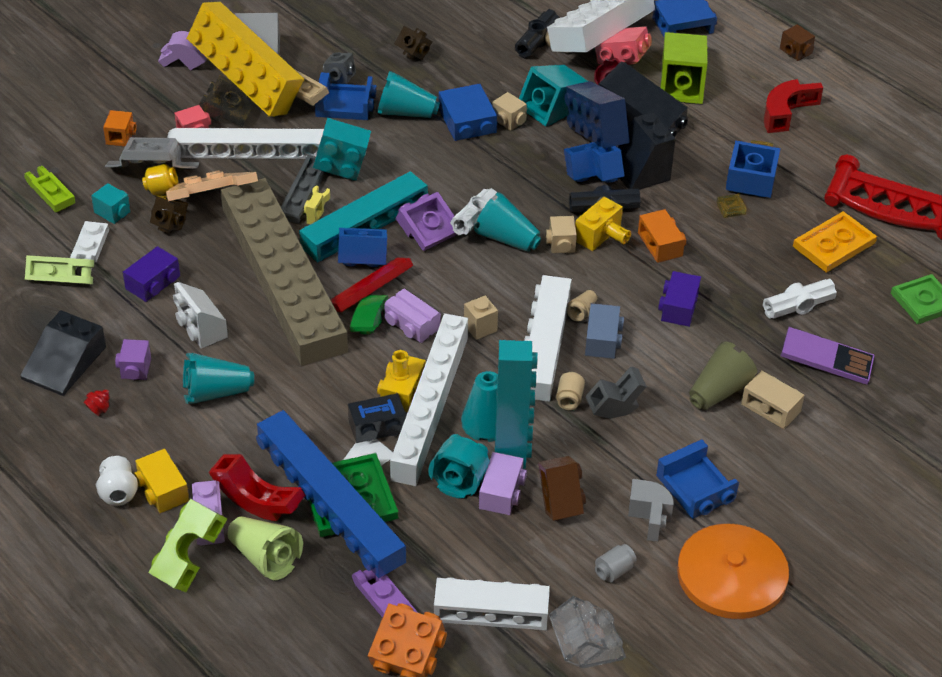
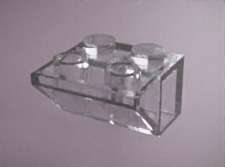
(586, 634)

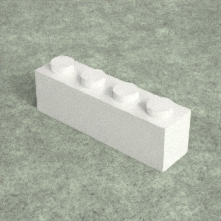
(491, 603)

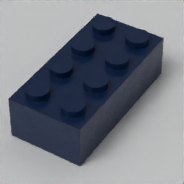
(597, 114)

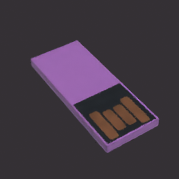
(827, 355)

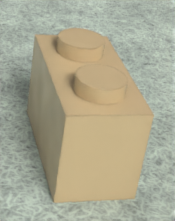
(772, 399)

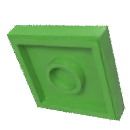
(920, 298)

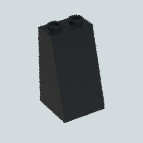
(645, 97)

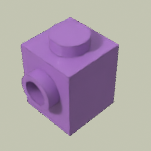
(134, 359)

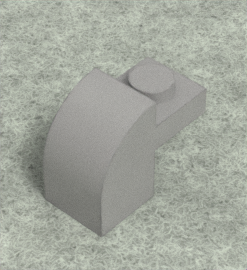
(651, 502)

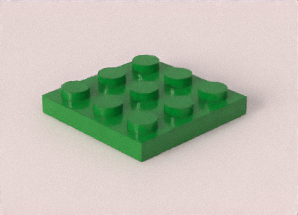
(370, 482)

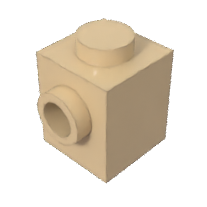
(510, 111)
(561, 234)
(481, 317)

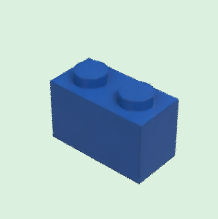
(362, 246)

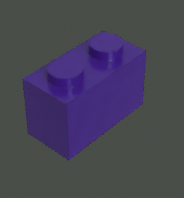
(151, 274)
(680, 298)

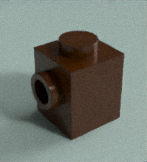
(797, 42)

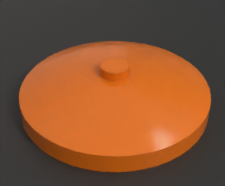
(733, 571)

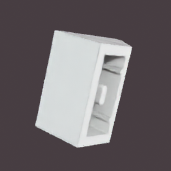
(199, 315)

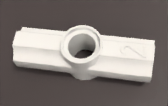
(467, 217)
(799, 298)

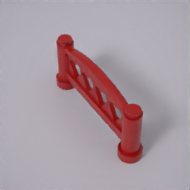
(849, 179)

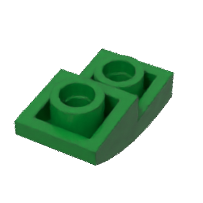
(368, 314)

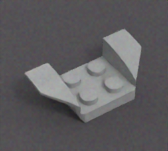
(155, 149)

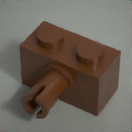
(562, 487)

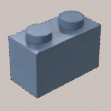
(602, 331)

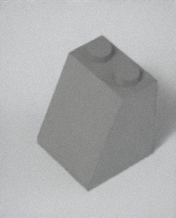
(264, 26)

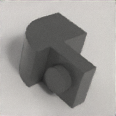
(617, 398)

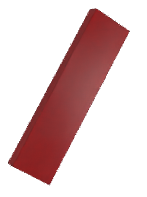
(371, 283)

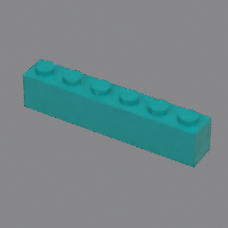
(368, 212)
(515, 398)

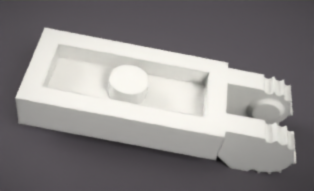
(90, 241)

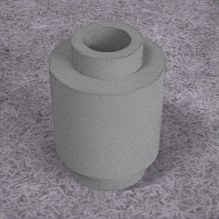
(615, 563)

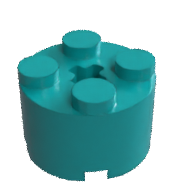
(459, 466)

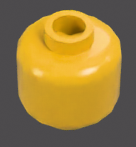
(160, 179)

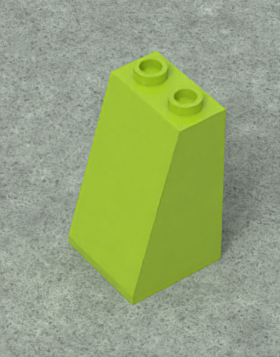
(684, 66)

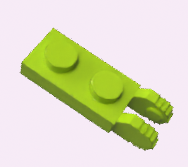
(50, 189)

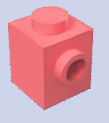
(192, 118)

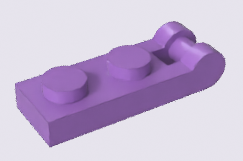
(379, 593)

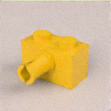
(600, 223)
(402, 377)

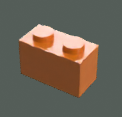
(661, 235)

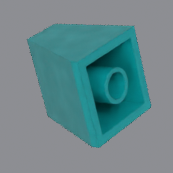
(546, 90)

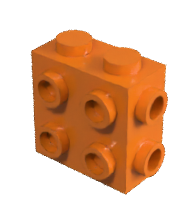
(407, 642)

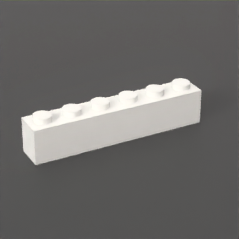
(548, 330)

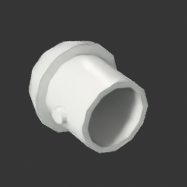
(116, 481)

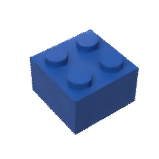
(752, 169)

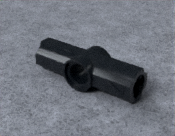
(535, 35)
(585, 200)

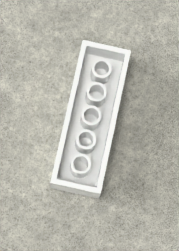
(595, 23)

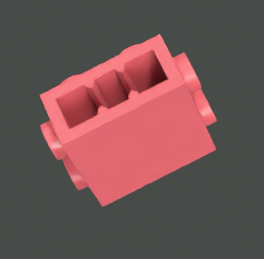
(626, 46)

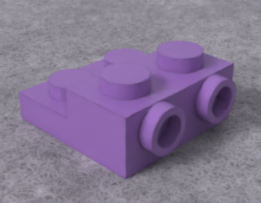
(427, 220)

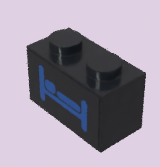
(376, 417)

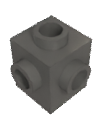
(340, 67)

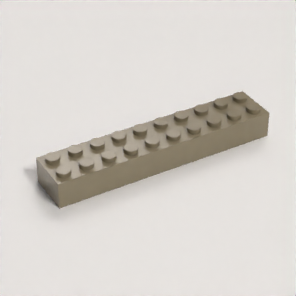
(284, 272)

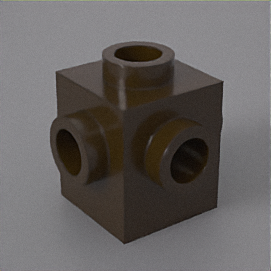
(413, 43)
(168, 214)

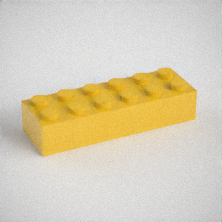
(245, 58)

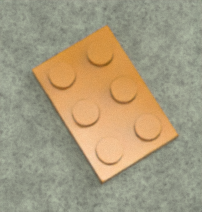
(834, 241)

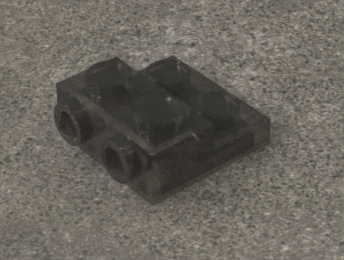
(226, 102)

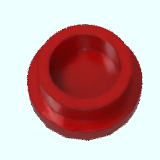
(98, 401)

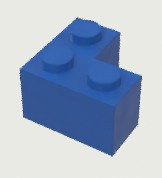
(593, 160)

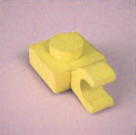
(315, 206)

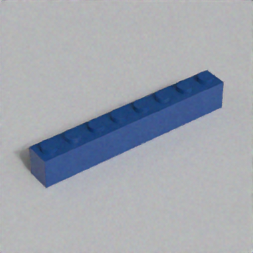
(331, 494)

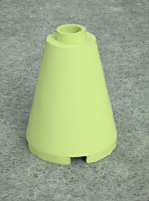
(266, 545)

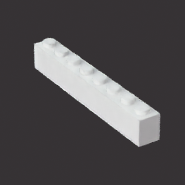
(429, 400)

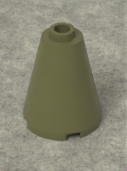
(722, 376)

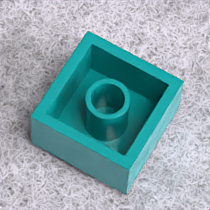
(342, 149)

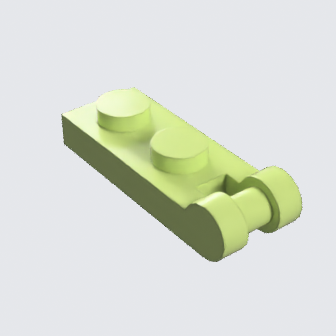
(58, 269)

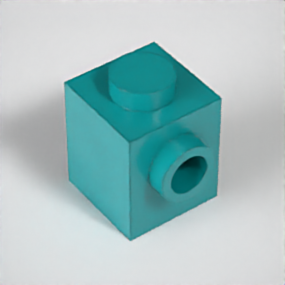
(111, 203)

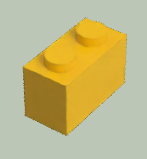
(161, 481)

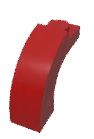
(786, 97)
(251, 492)

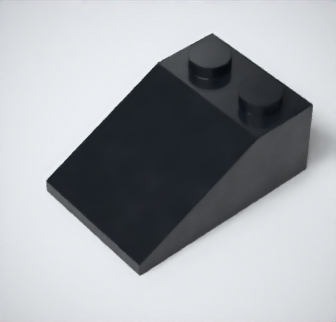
(64, 352)

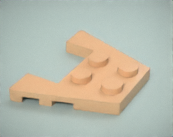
(213, 180)

